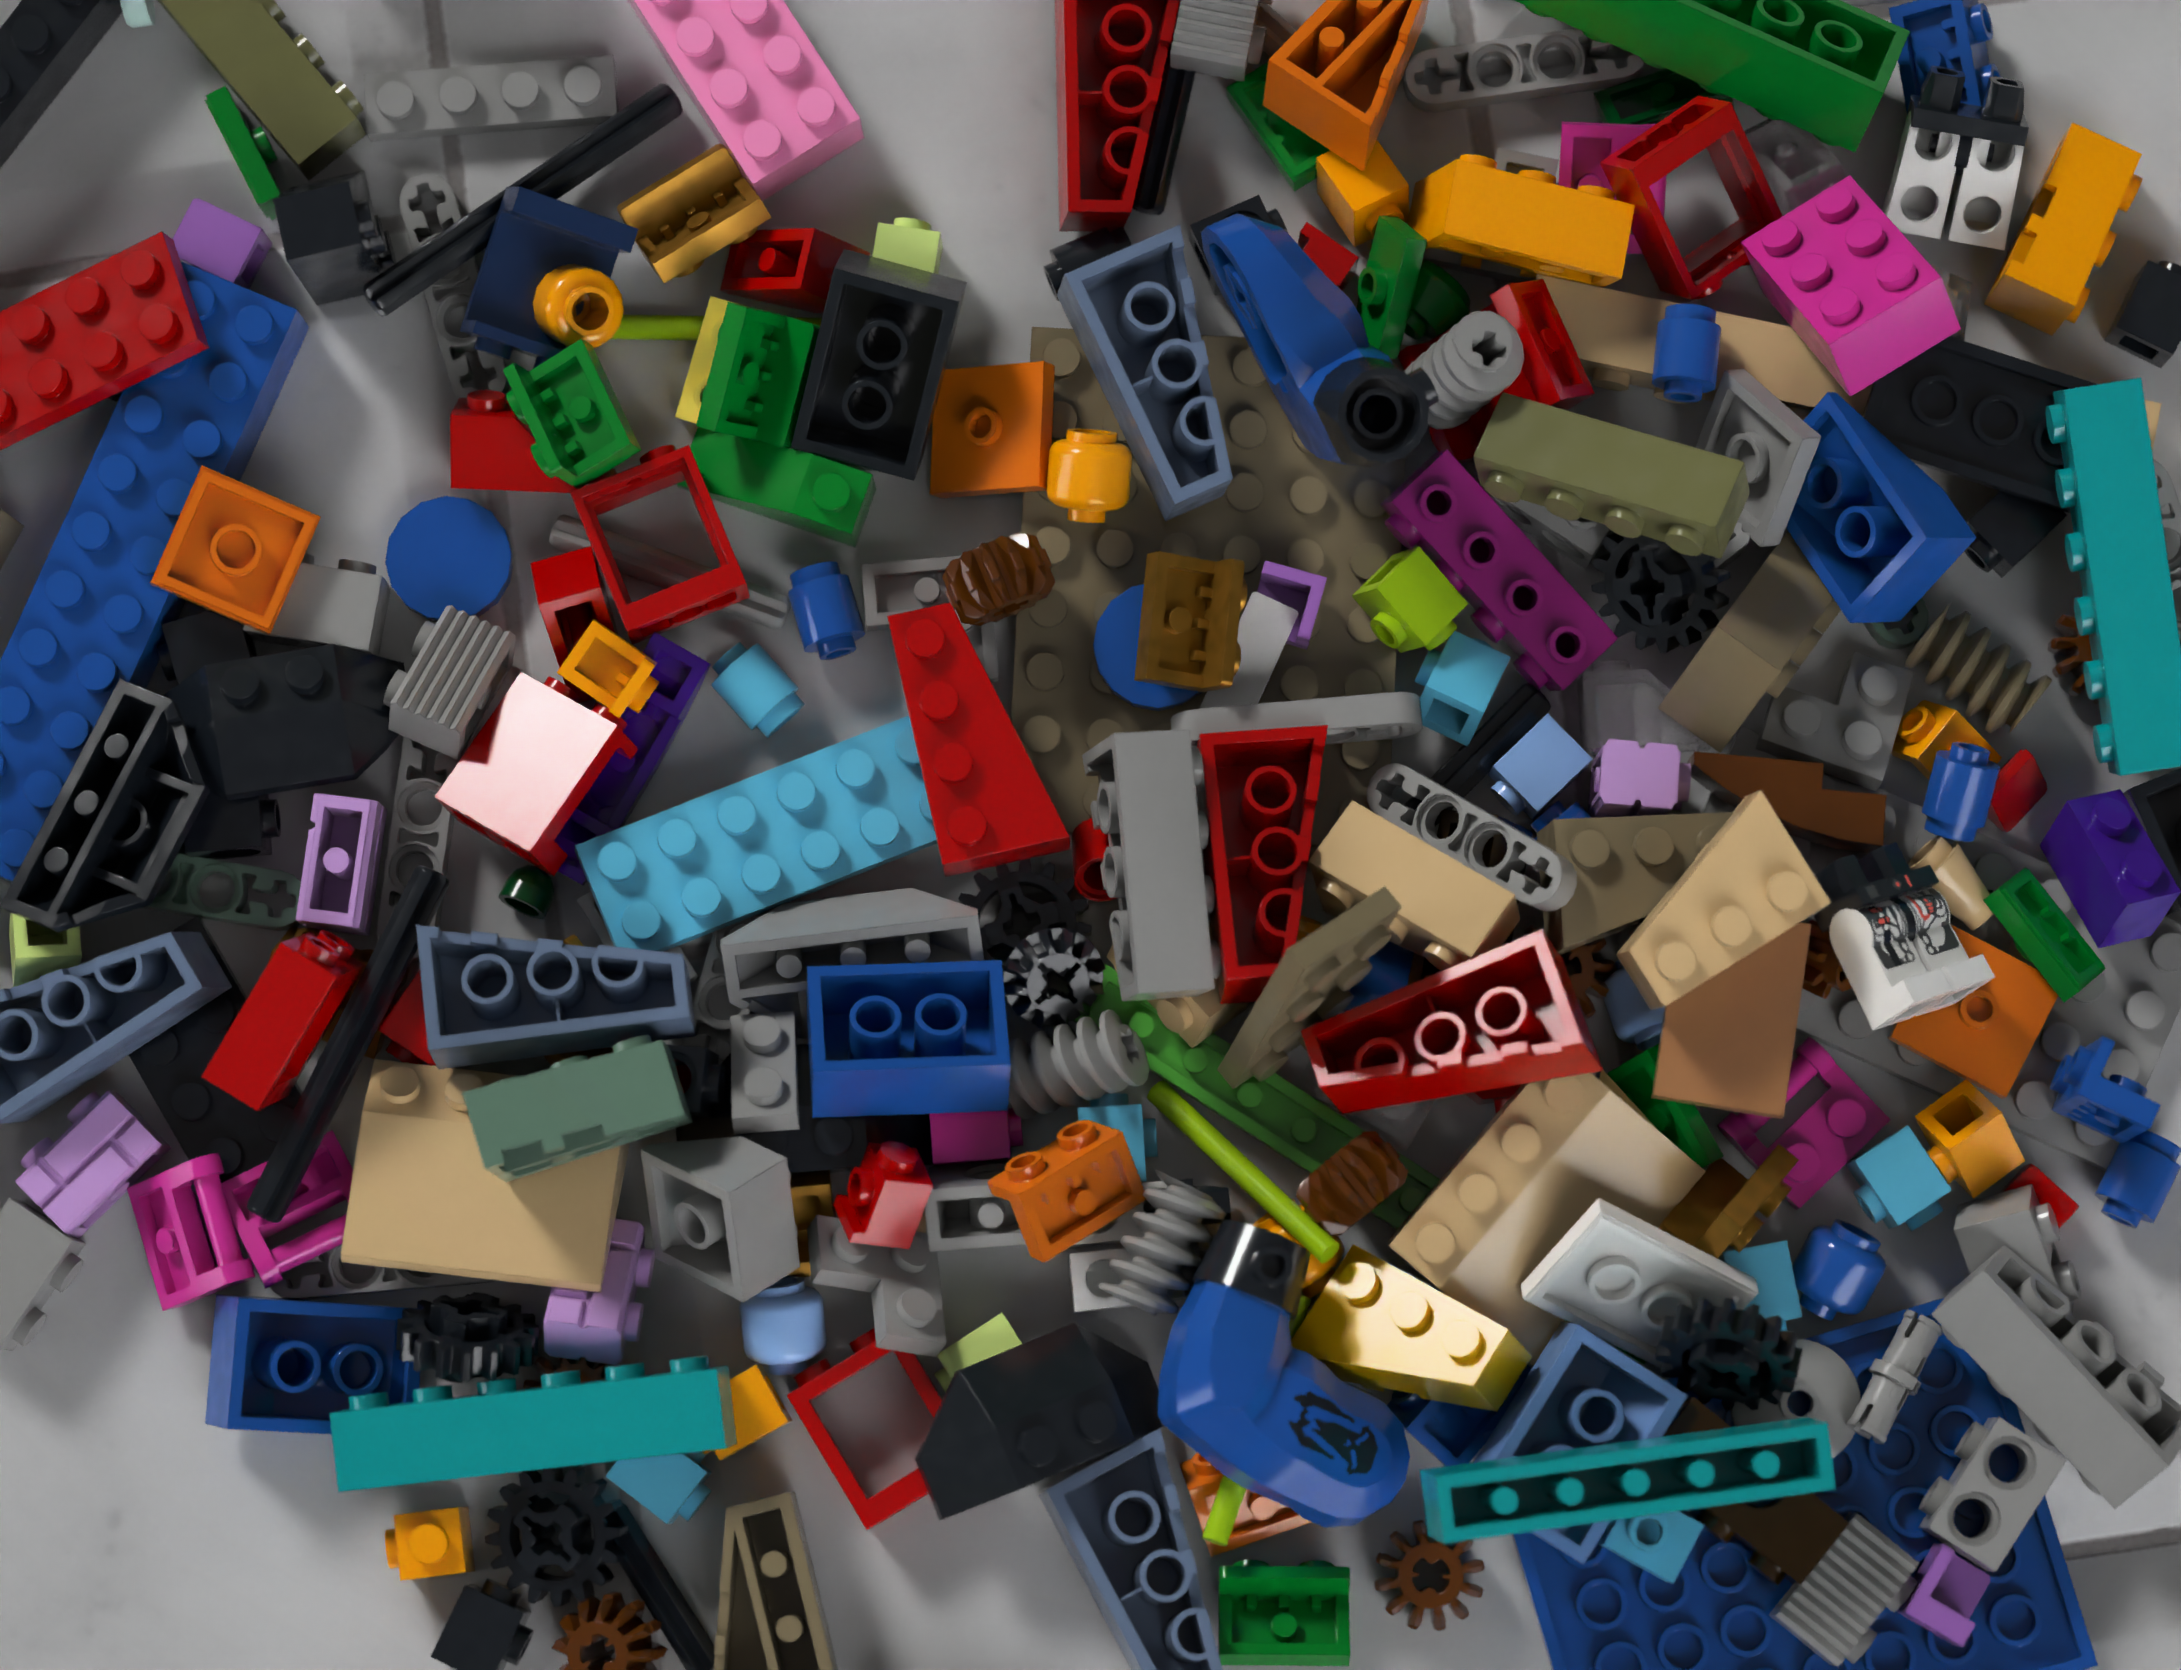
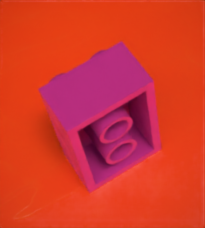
(1851, 285)

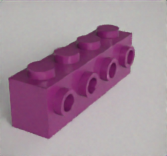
(1498, 573)

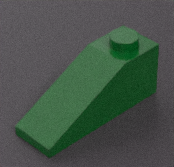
(784, 484)

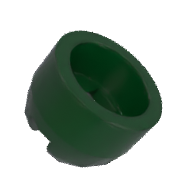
(528, 891)

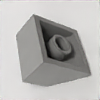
(722, 1212)

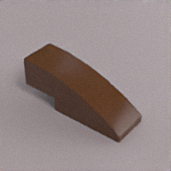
(1796, 794)

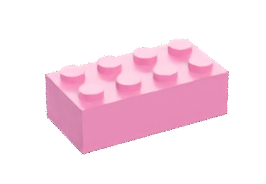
(755, 84)

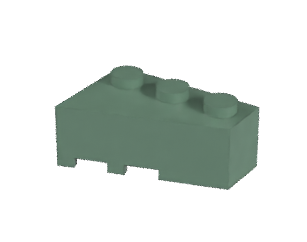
(577, 1108)

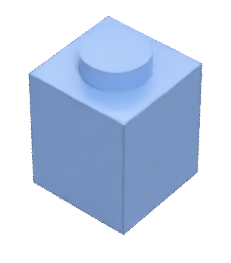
(1538, 768)

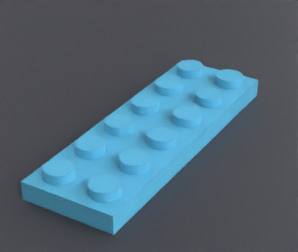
(761, 841)

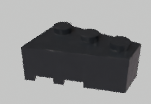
(333, 236)

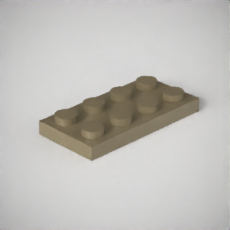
(1309, 987)

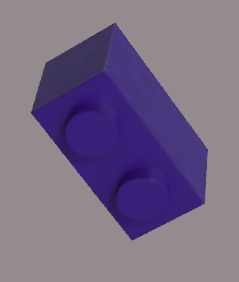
(2109, 868)

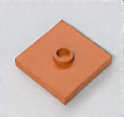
(992, 430)
(235, 550)
(1989, 1029)

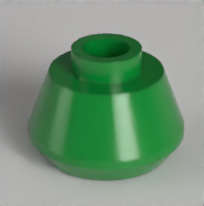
(1436, 304)

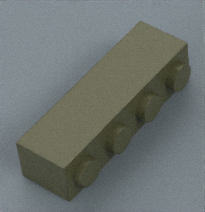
(274, 77)
(1611, 476)

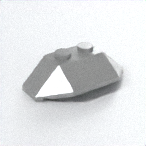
(770, 956)

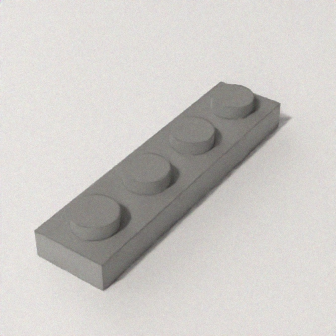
(490, 98)

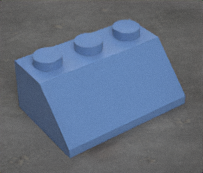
(1581, 1398)

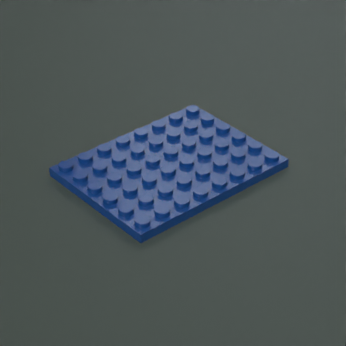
(1720, 1606)

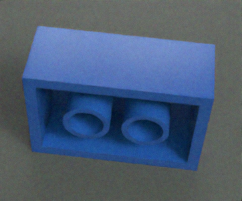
(907, 1038)

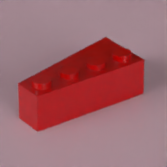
(1106, 99)
(972, 762)
(1260, 819)
(1457, 1032)

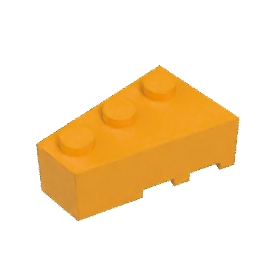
(1522, 221)
(2066, 230)

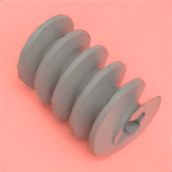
(1470, 366)
(1075, 1065)
(1163, 1246)

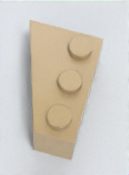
(1445, 906)
(1725, 906)

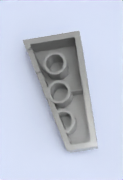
(1155, 863)
(2064, 1376)

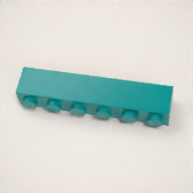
(2122, 573)
(533, 1427)
(1627, 1479)

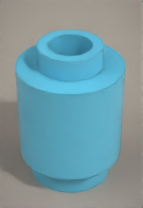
(756, 688)

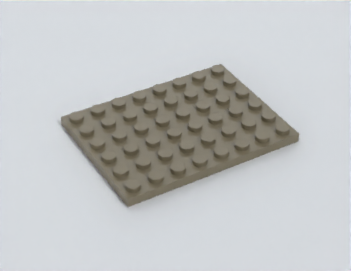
(1276, 510)

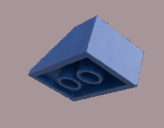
(1872, 518)
(300, 1360)

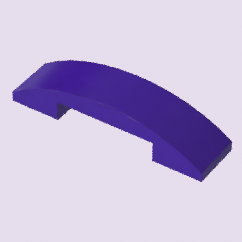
(652, 731)

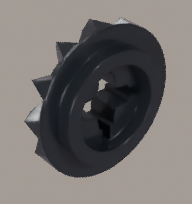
(1059, 950)

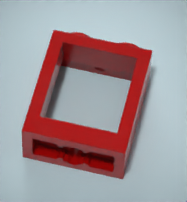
(1663, 148)
(685, 600)
(284, 1018)
(823, 1377)

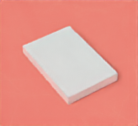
(1628, 1276)

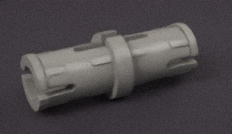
(1895, 1377)

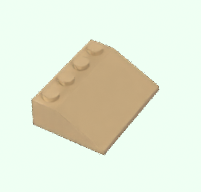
(1528, 1185)
(435, 1209)

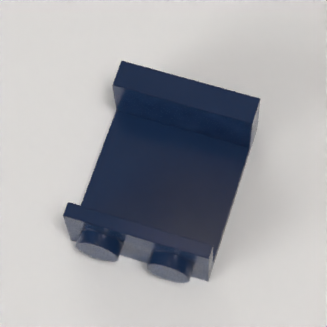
(526, 243)

